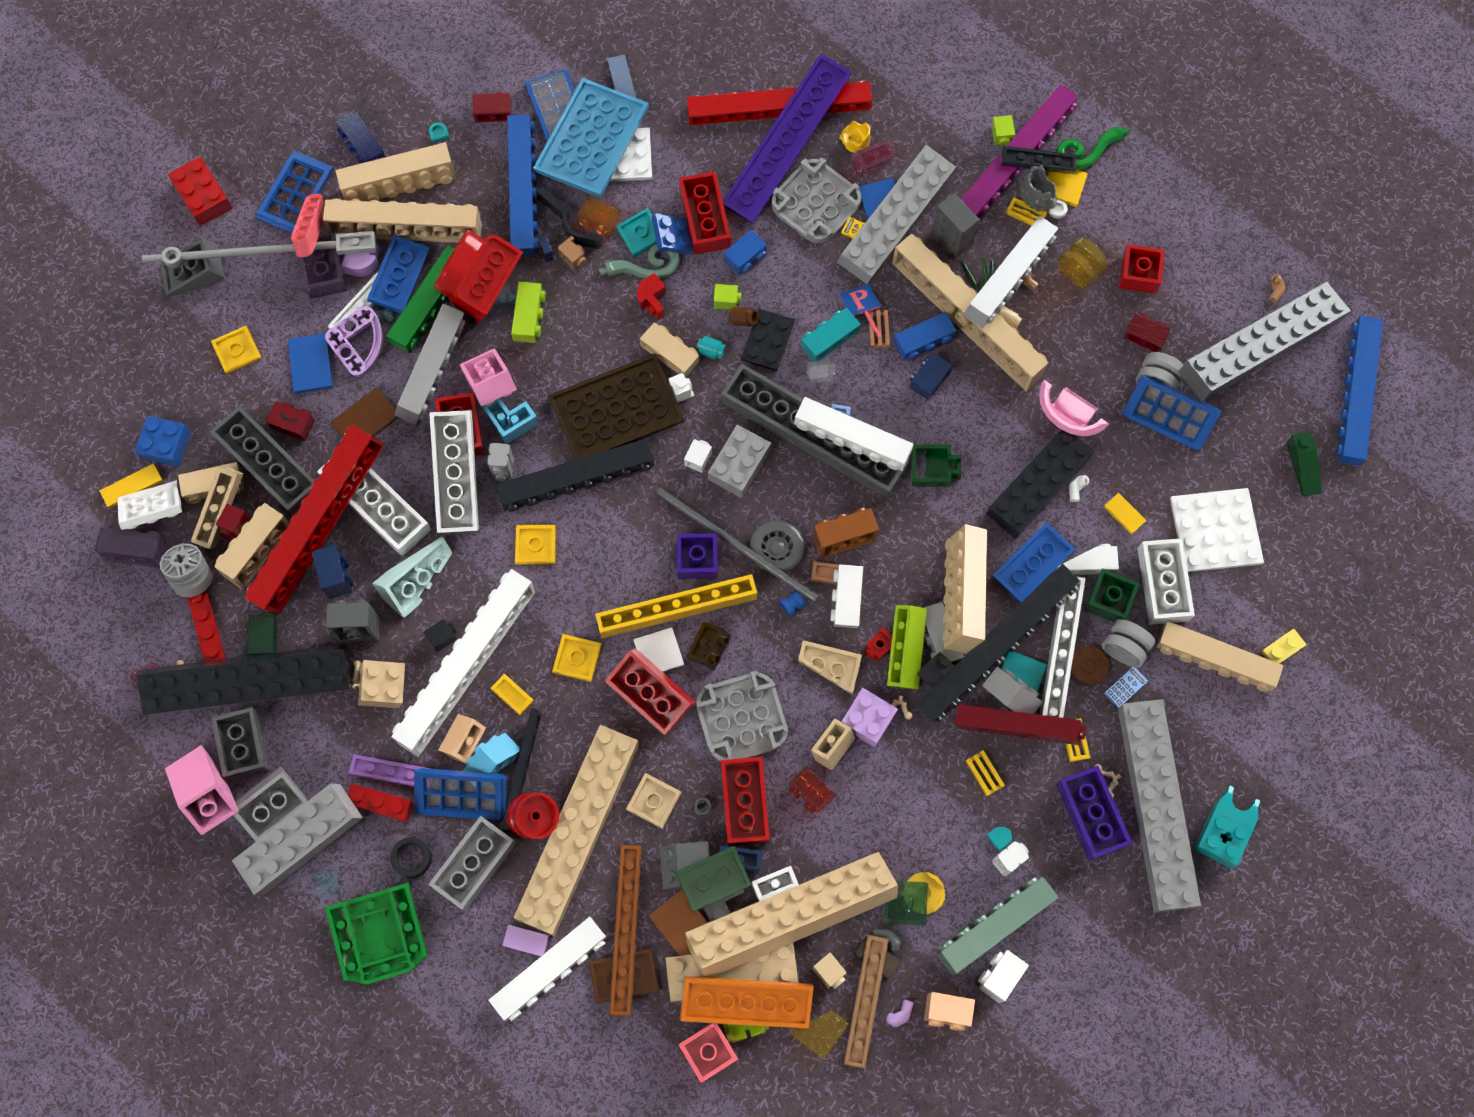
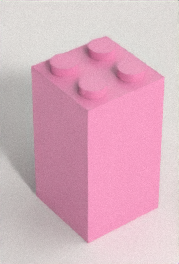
(201, 790)

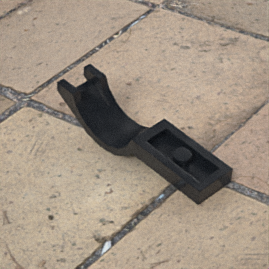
(590, 240)

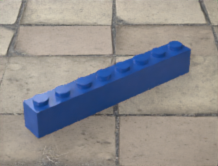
(521, 184)
(1360, 390)

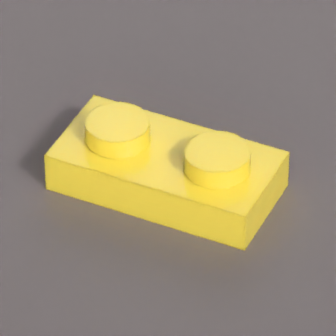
(1284, 647)

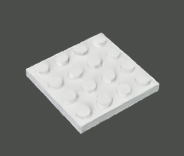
(1217, 529)

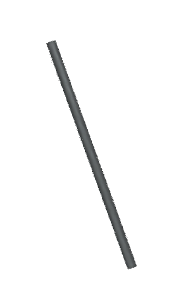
(737, 545)

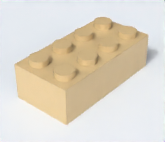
(252, 546)

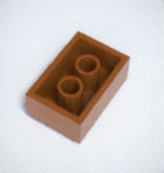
(845, 532)

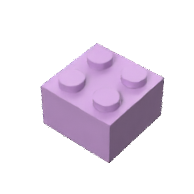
(869, 717)

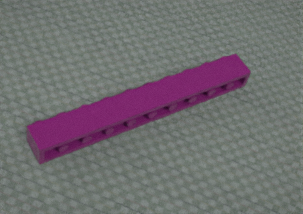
(1031, 136)

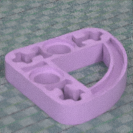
(345, 335)

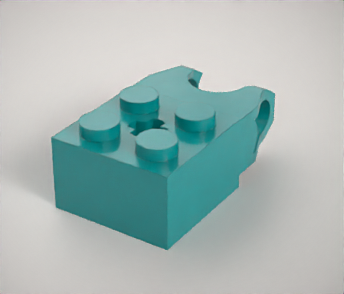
(1232, 824)

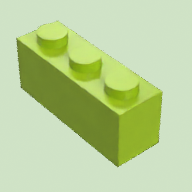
(528, 312)

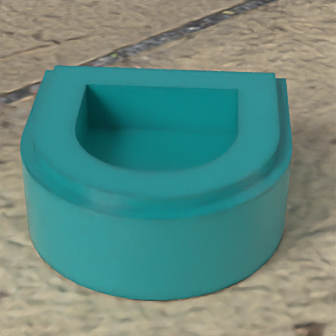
(438, 132)
(1000, 837)

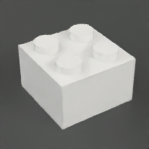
(1002, 976)

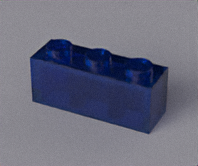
(359, 138)

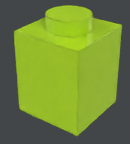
(1002, 130)
(726, 296)

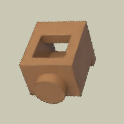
(572, 253)

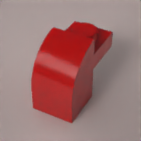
(648, 294)

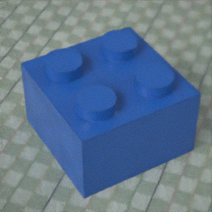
(162, 441)

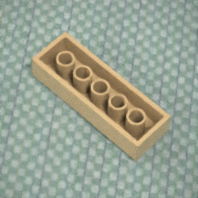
(397, 174)
(965, 589)
(773, 966)

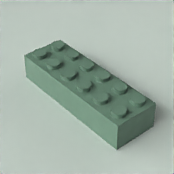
(1001, 923)

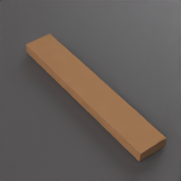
(866, 1001)

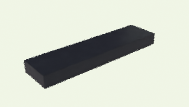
(1049, 160)

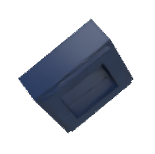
(546, 248)

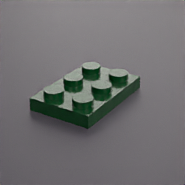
(713, 878)

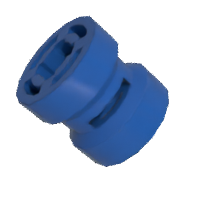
(792, 603)

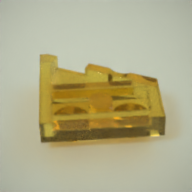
(821, 1033)

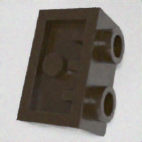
(709, 645)

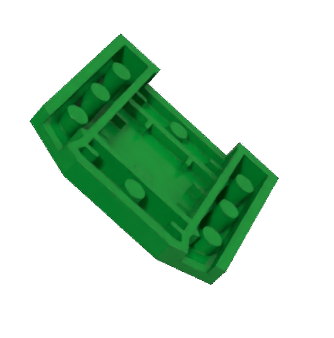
(377, 935)

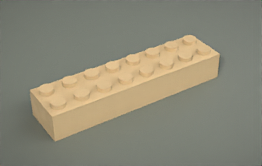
(406, 220)

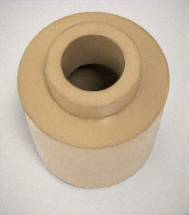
(1010, 317)

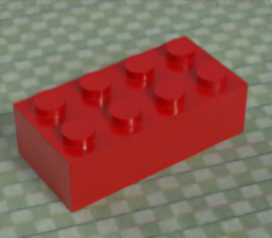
(704, 212)
(650, 691)
(745, 801)

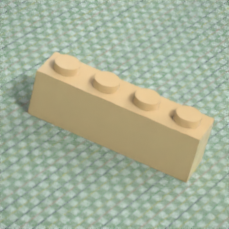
(221, 493)

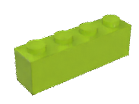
(906, 646)

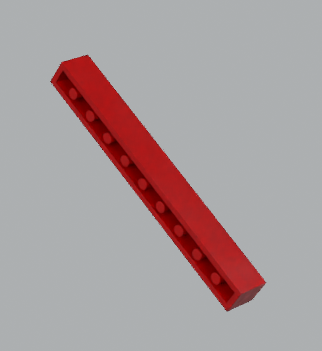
(767, 104)

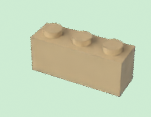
(669, 349)
(197, 484)

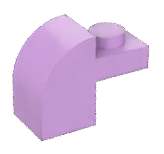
(360, 263)

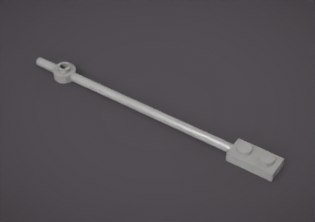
(345, 244)

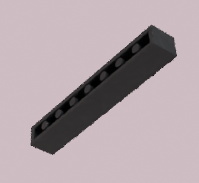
(575, 475)

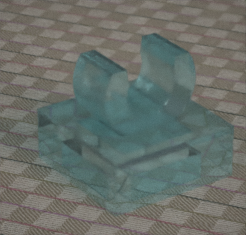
(506, 296)

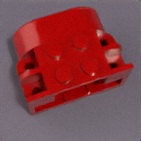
(477, 273)

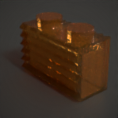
(599, 216)

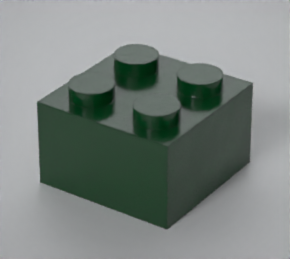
(1111, 596)

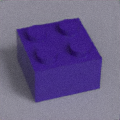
(697, 556)

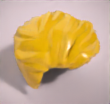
(856, 136)

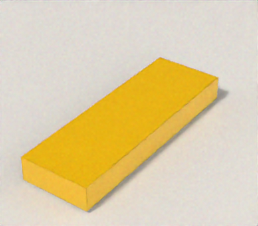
(133, 483)

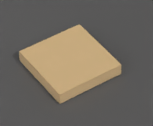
(653, 800)

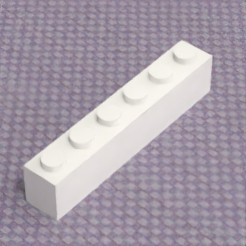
(853, 434)
(547, 969)

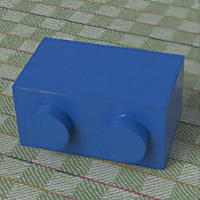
(745, 253)

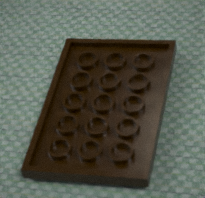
(616, 408)

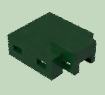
(937, 466)

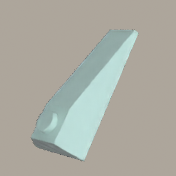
(406, 581)

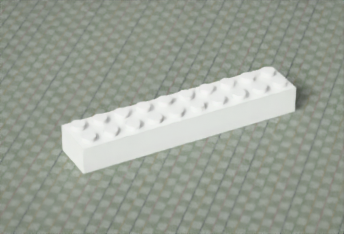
(463, 663)

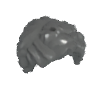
(1038, 190)

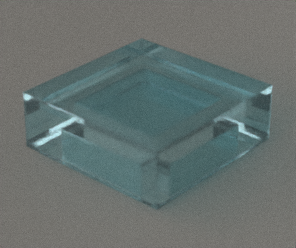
(327, 882)

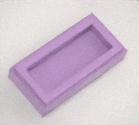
(525, 940)

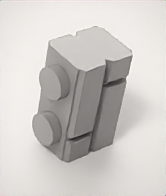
(500, 461)

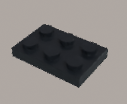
(768, 340)

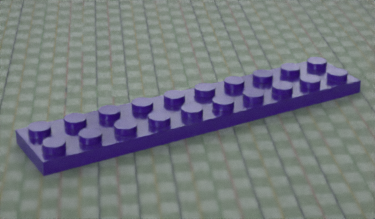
(786, 138)

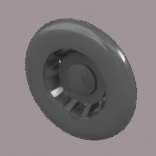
(777, 546)

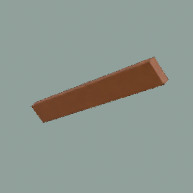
(625, 931)

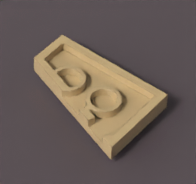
(831, 663)

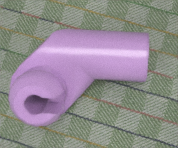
(902, 1016)

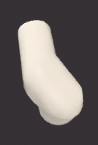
(1077, 485)

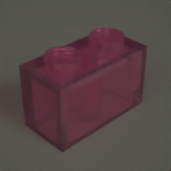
(872, 156)

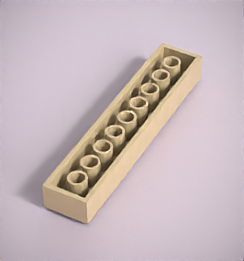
(950, 294)
(576, 831)
(791, 915)

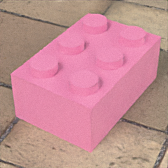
(488, 377)

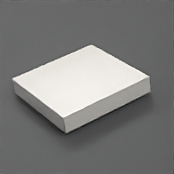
(661, 649)

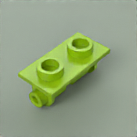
(737, 1032)

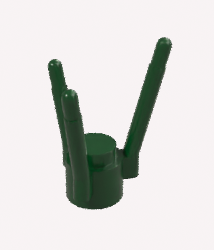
(982, 282)

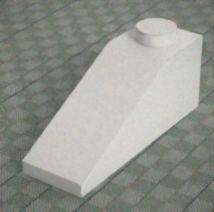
(1094, 560)

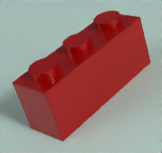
(381, 803)

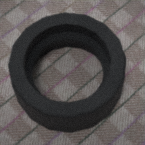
(399, 846)

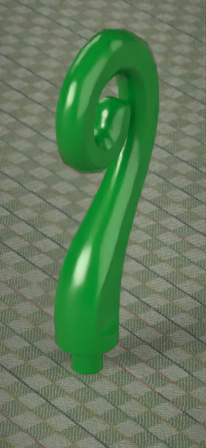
(1109, 137)

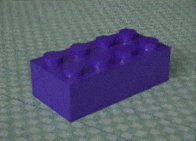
(1093, 813)

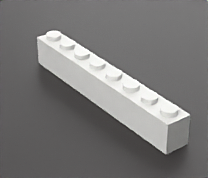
(1061, 654)

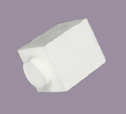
(698, 455)

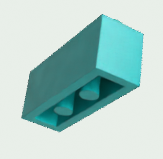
(830, 334)

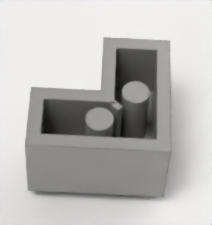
(1011, 692)

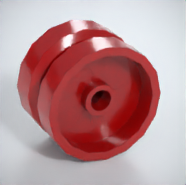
(534, 826)

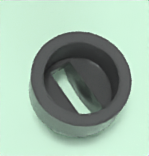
(705, 809)

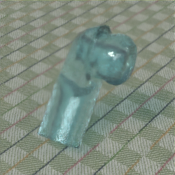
(384, 313)

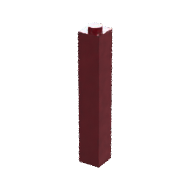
(1020, 724)

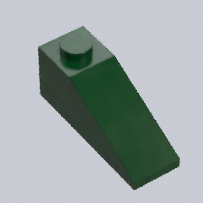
(1305, 462)

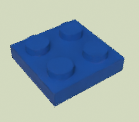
(672, 234)

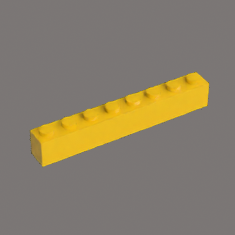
(676, 606)

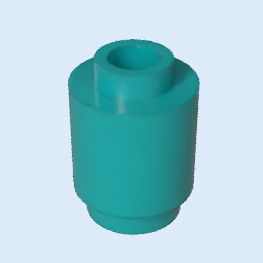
(711, 348)

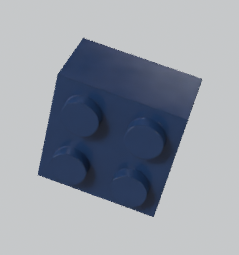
(332, 571)

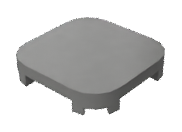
(816, 200)
(742, 717)

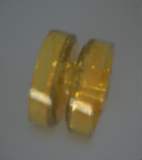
(1082, 262)

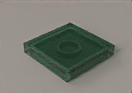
(909, 906)

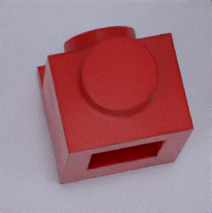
(876, 652)

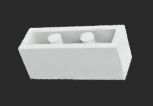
(847, 596)

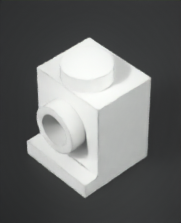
(681, 387)

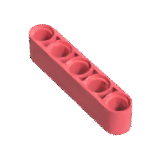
(308, 225)

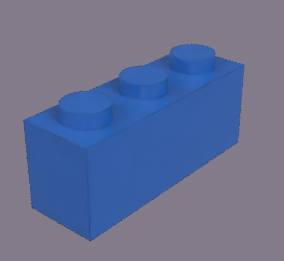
(924, 336)

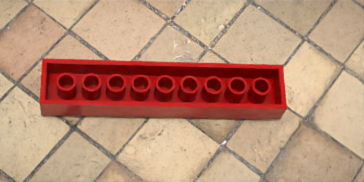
(314, 520)

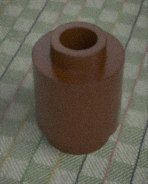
(743, 316)

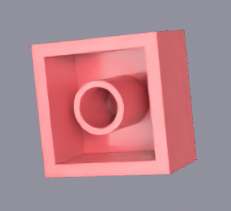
(708, 1052)

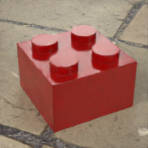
(1141, 268)

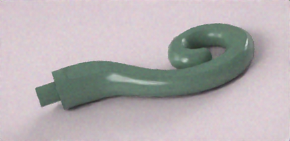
(622, 266)

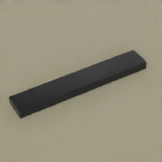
(523, 761)

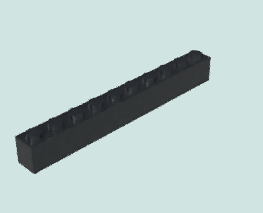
(998, 643)

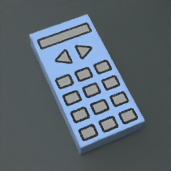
(1126, 687)

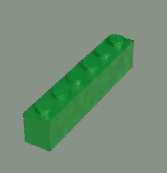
(420, 309)

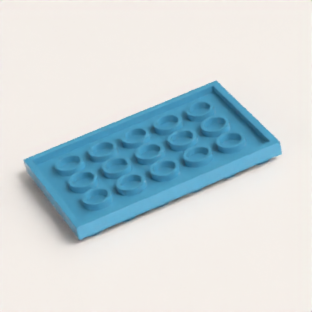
(591, 137)

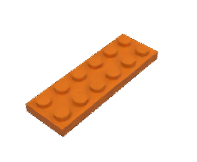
(746, 1002)

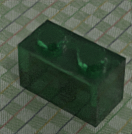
(261, 634)

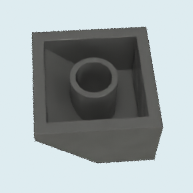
(678, 857)

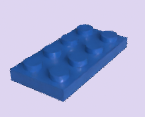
(398, 274)
(1033, 563)

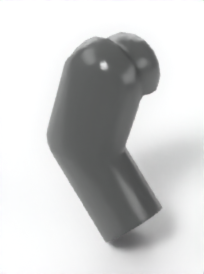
(894, 941)

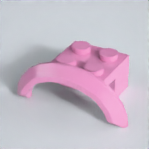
(1070, 412)

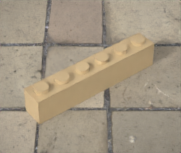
(1219, 656)

